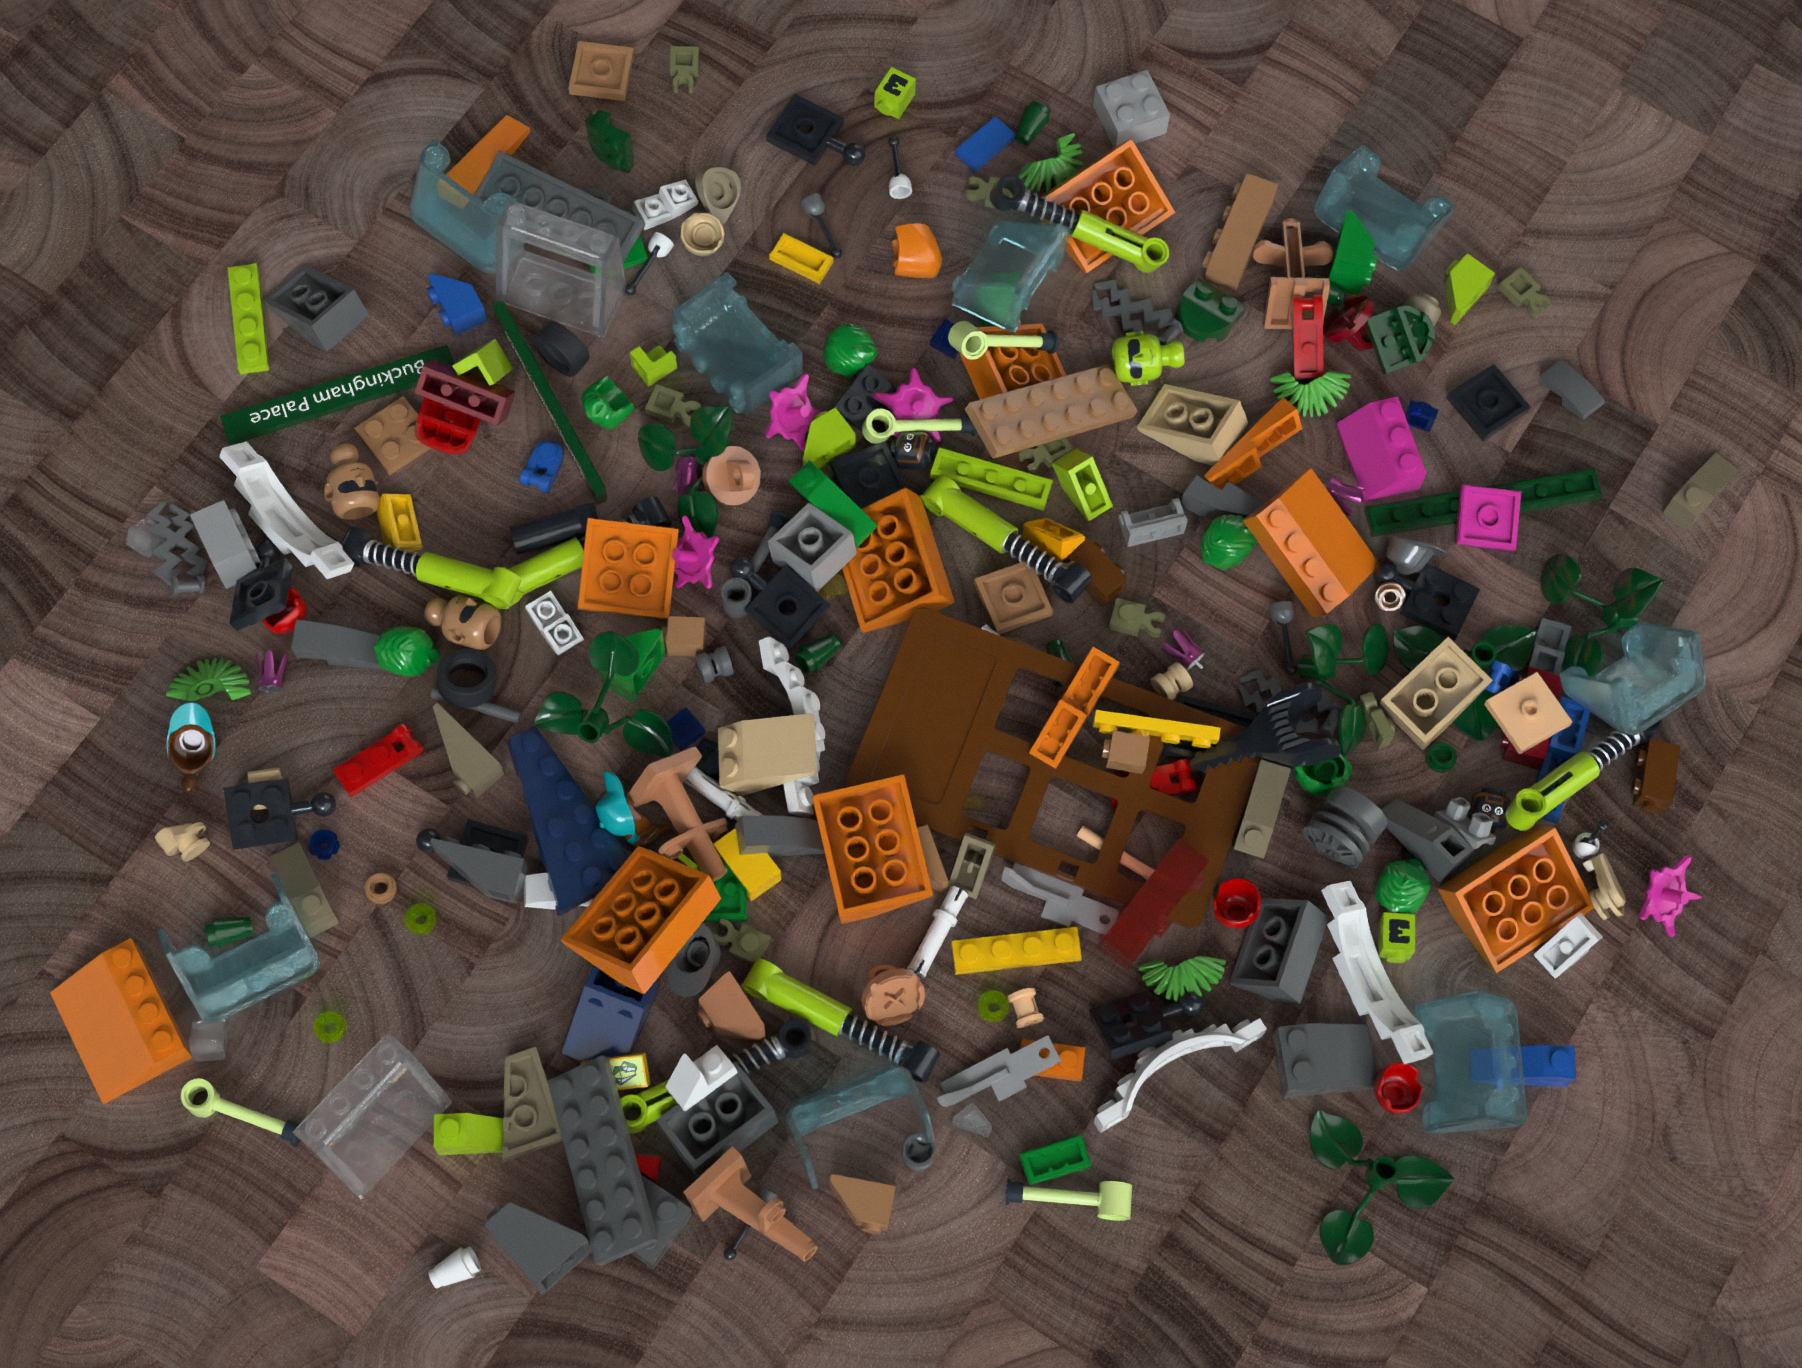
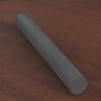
(487, 708)

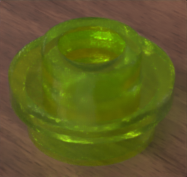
(417, 910)
(996, 997)
(325, 1019)

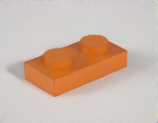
(1071, 1061)

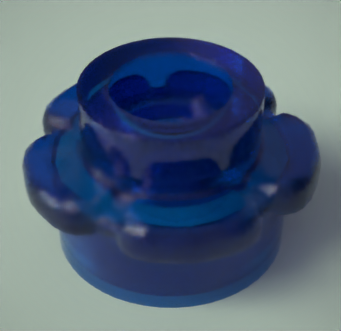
(320, 837)

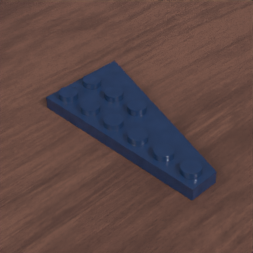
(565, 825)

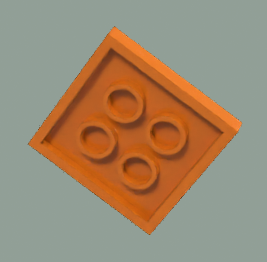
(627, 569)

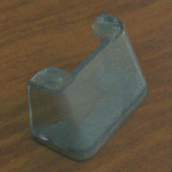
(453, 212)
(1391, 219)
(1010, 270)
(1655, 677)
(1474, 1063)

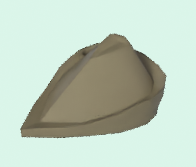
(714, 190)

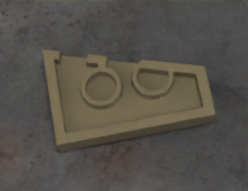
(528, 1106)

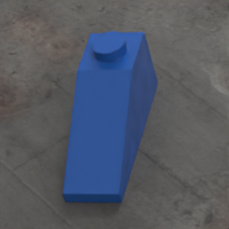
(1548, 1065)

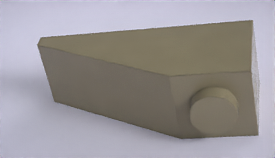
(1700, 491)
(470, 762)
(1262, 809)
(304, 890)

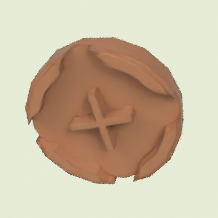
(732, 476)
(892, 995)

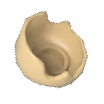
(702, 234)

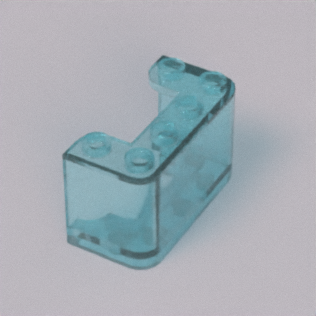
(734, 346)

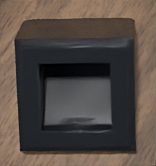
(710, 758)

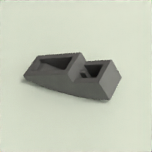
(1212, 502)
(335, 644)
(778, 836)

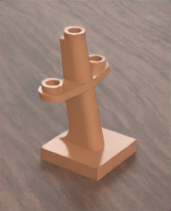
(1293, 259)
(664, 784)
(724, 1188)

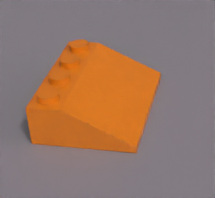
(1116, 189)
(1011, 367)
(1312, 544)
(896, 565)
(872, 848)
(1517, 896)
(642, 918)
(120, 1021)

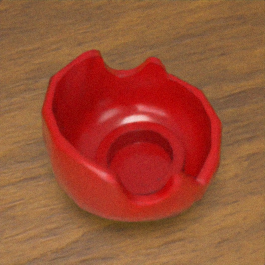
(285, 620)
(1237, 903)
(1398, 1088)

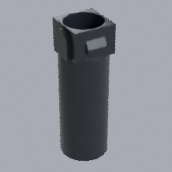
(552, 529)

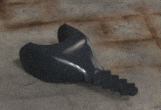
(1274, 735)

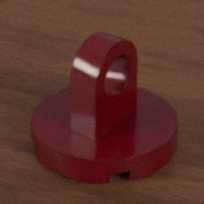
(1350, 322)

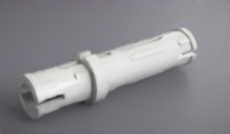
(728, 802)
(943, 920)

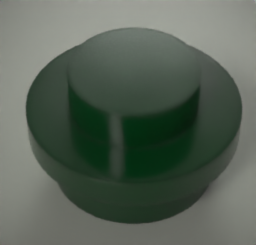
(1441, 757)

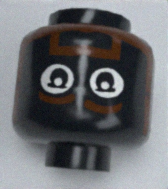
(913, 450)
(1492, 803)

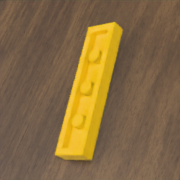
(1168, 730)
(1016, 950)

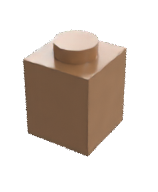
(685, 636)
(1126, 751)

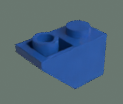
(458, 303)

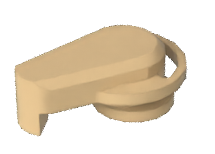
(183, 839)
(1609, 891)

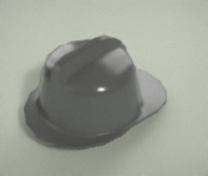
(1411, 555)
(694, 963)

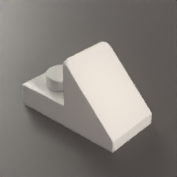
(1568, 945)
(697, 1079)

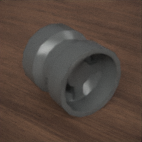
(721, 663)
(919, 1147)

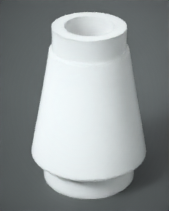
(455, 1268)

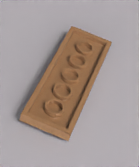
(1050, 410)

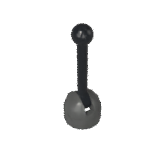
(814, 208)
(1282, 614)
(766, 1195)

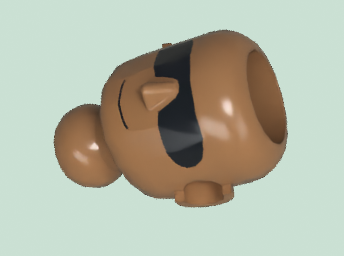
(351, 485)
(465, 621)

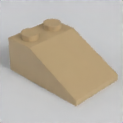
(1194, 423)
(1435, 693)
(766, 752)

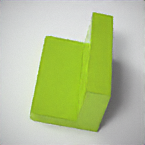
(489, 359)

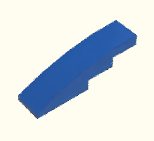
(1564, 746)

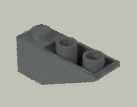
(1427, 838)
(490, 872)

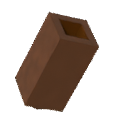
(1108, 578)
(1656, 776)

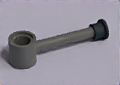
(742, 587)

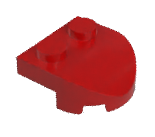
(445, 428)

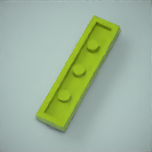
(248, 319)
(992, 479)

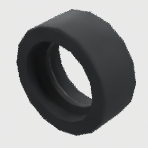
(561, 349)
(464, 659)

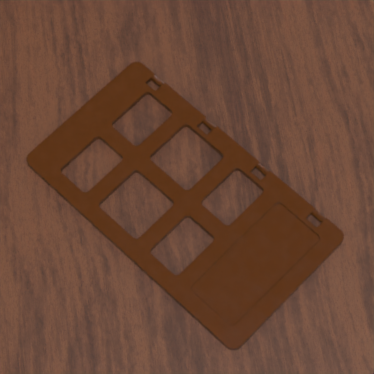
(942, 719)

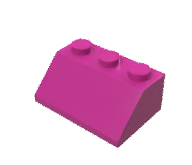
(1381, 450)

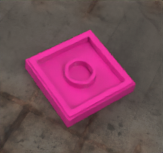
(1488, 517)

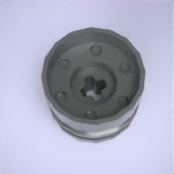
(1345, 827)

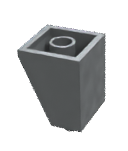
(536, 1244)

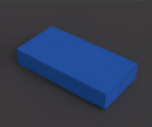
(985, 144)

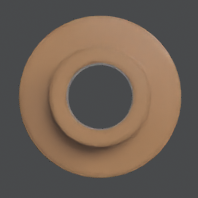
(1393, 603)
(377, 880)

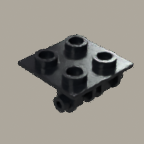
(859, 400)

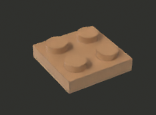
(601, 71)
(392, 436)
(1013, 597)

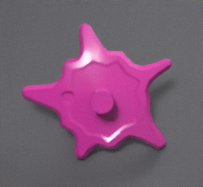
(914, 402)
(792, 413)
(694, 556)
(1667, 894)

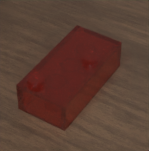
(1154, 903)

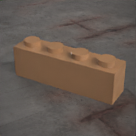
(1241, 231)

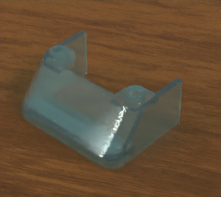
(250, 970)
(847, 1098)

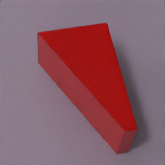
(649, 1167)

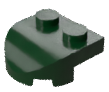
(609, 142)
(1207, 312)
(1399, 338)

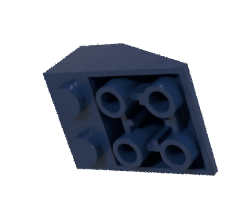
(607, 1018)

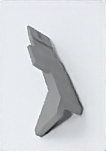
(1062, 899)
(1001, 1071)

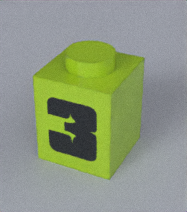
(894, 93)
(1396, 936)

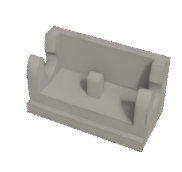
(1153, 523)

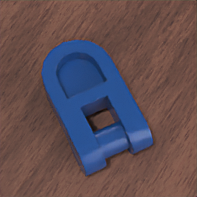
(545, 457)
(1502, 677)

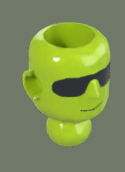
(1141, 357)

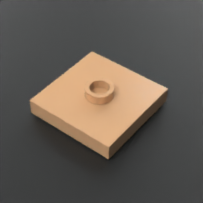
(1528, 713)

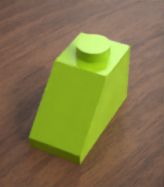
(1465, 285)
(828, 438)
(1082, 483)
(467, 1134)

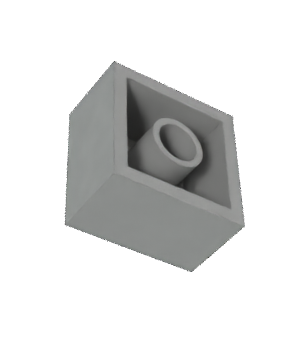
(1131, 109)
(226, 542)
(812, 546)

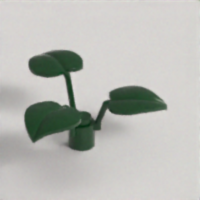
(712, 429)
(1633, 592)
(1501, 643)
(1320, 666)
(564, 714)
(1418, 1182)

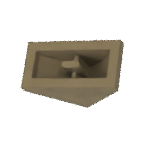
(972, 865)

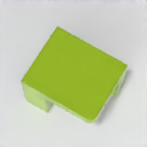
(654, 364)

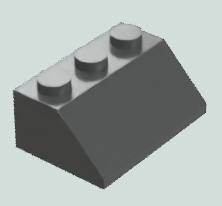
(1280, 950)
(725, 1118)

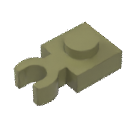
(684, 66)
(983, 190)
(1523, 289)
(669, 404)
(1045, 453)
(1130, 618)
(1379, 726)
(745, 944)

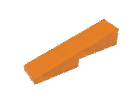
(475, 164)
(1265, 435)
(1074, 707)

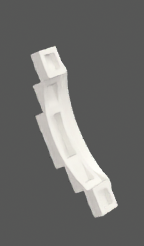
(280, 515)
(803, 701)
(1366, 976)
(1153, 1059)

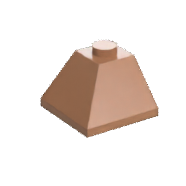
(730, 1012)

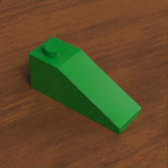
(831, 500)

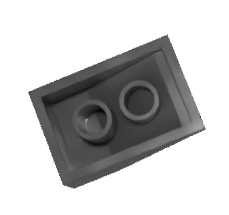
(317, 307)
(1323, 1059)
(669, 1220)

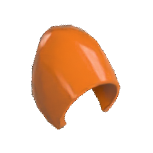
(916, 252)

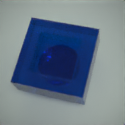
(940, 340)
(1421, 415)
(685, 729)

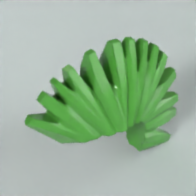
(1053, 169)
(1314, 393)
(209, 681)
(1183, 978)

